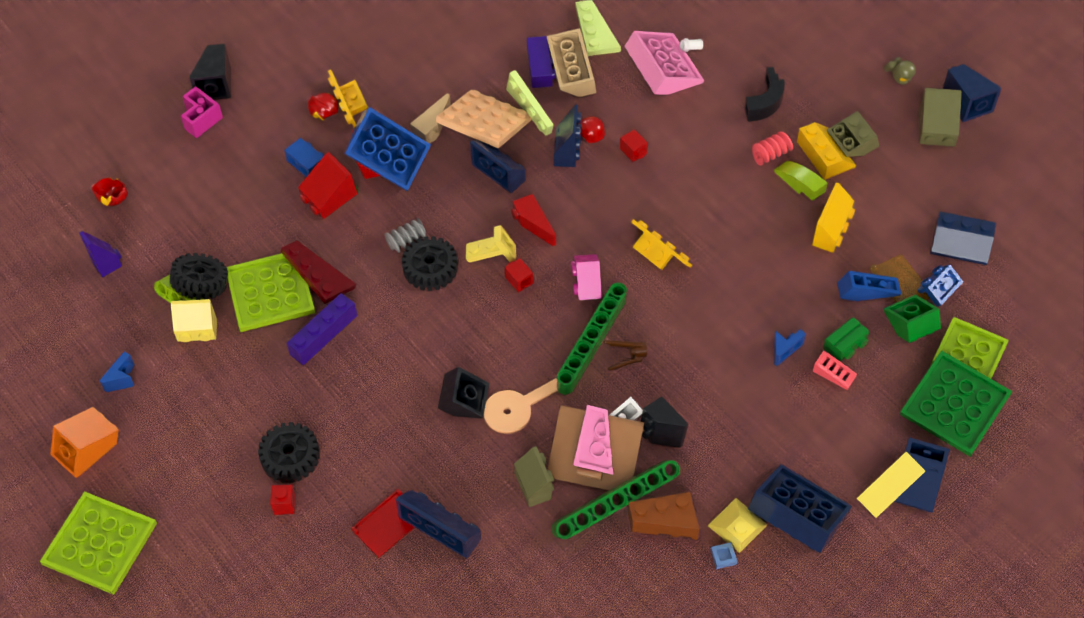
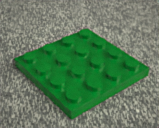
(956, 403)

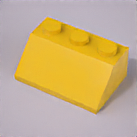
(823, 151)
(834, 219)

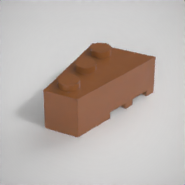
(665, 515)

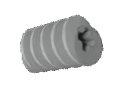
(405, 235)

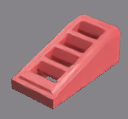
(838, 366)

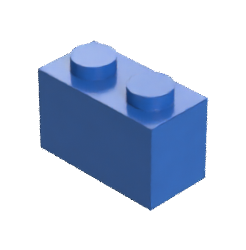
(303, 156)

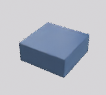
(723, 555)

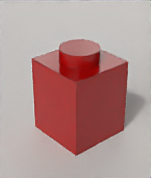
(633, 145)
(518, 275)
(282, 499)

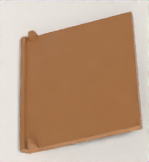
(624, 445)

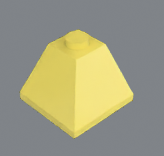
(737, 525)

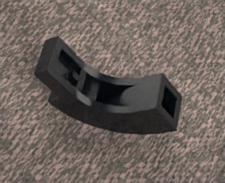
(767, 104)

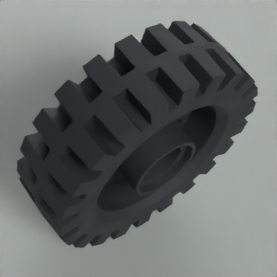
(421, 273)
(198, 276)
(292, 465)

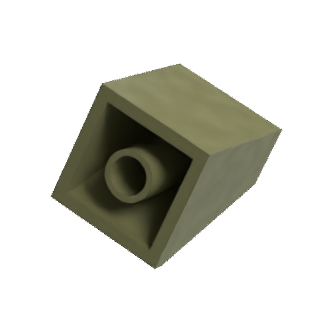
(939, 117)

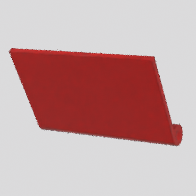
(382, 526)

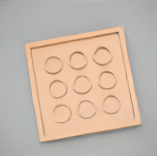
(484, 118)

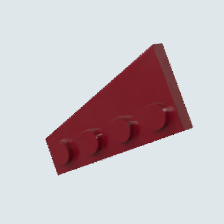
(317, 273)

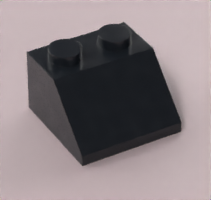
(463, 394)
(663, 424)

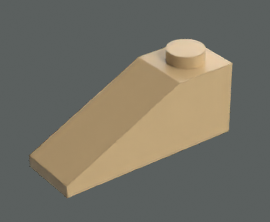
(425, 125)

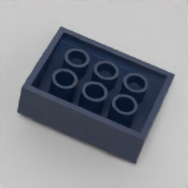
(799, 508)

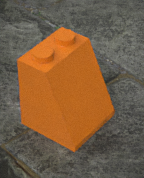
(82, 440)

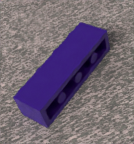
(322, 329)

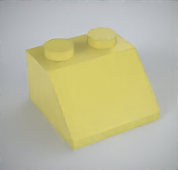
(194, 320)

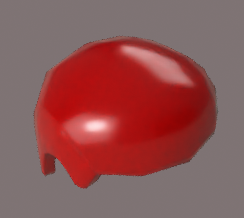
(592, 129)

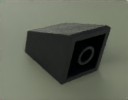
(213, 72)

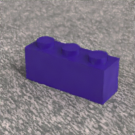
(540, 62)

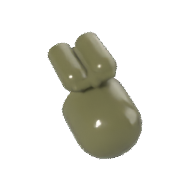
(902, 70)

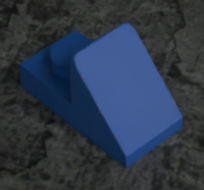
(785, 347)
(116, 377)

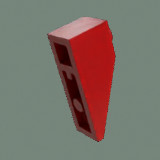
(533, 219)

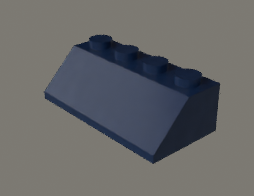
(438, 523)

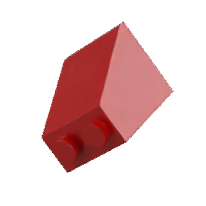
(327, 186)

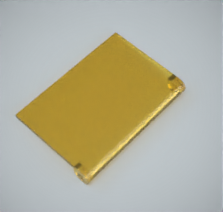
(907, 277)

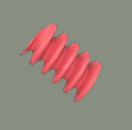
(771, 147)

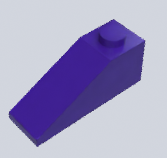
(101, 254)

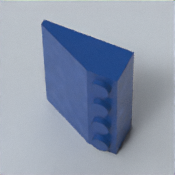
(387, 148)

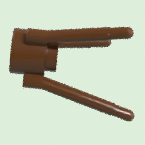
(636, 349)

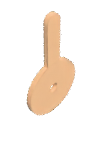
(518, 405)

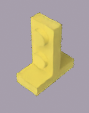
(492, 246)

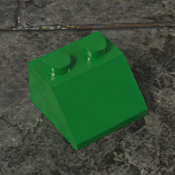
(913, 318)

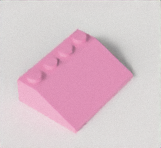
(662, 62)

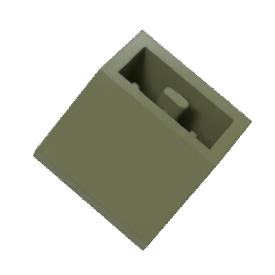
(854, 136)
(534, 478)

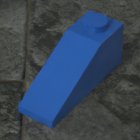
(865, 286)

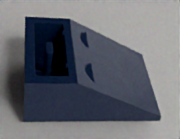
(568, 139)
(924, 490)

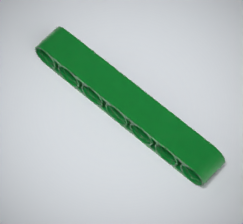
(591, 345)
(625, 496)

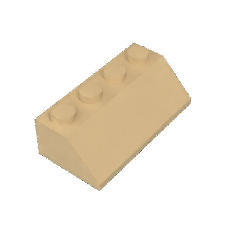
(571, 63)

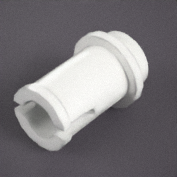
(695, 44)

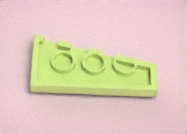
(594, 30)
(526, 100)

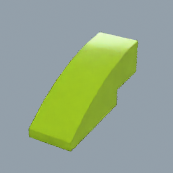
(802, 179)

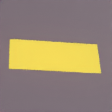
(891, 484)

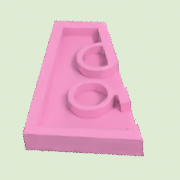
(594, 441)

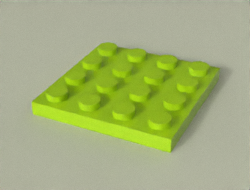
(268, 292)
(98, 542)

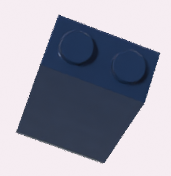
(977, 92)

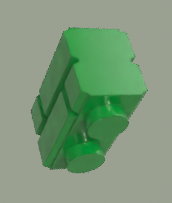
(846, 340)

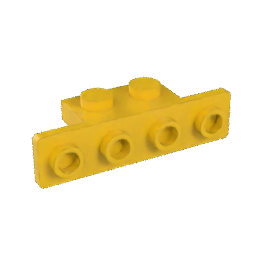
(351, 98)
(655, 249)

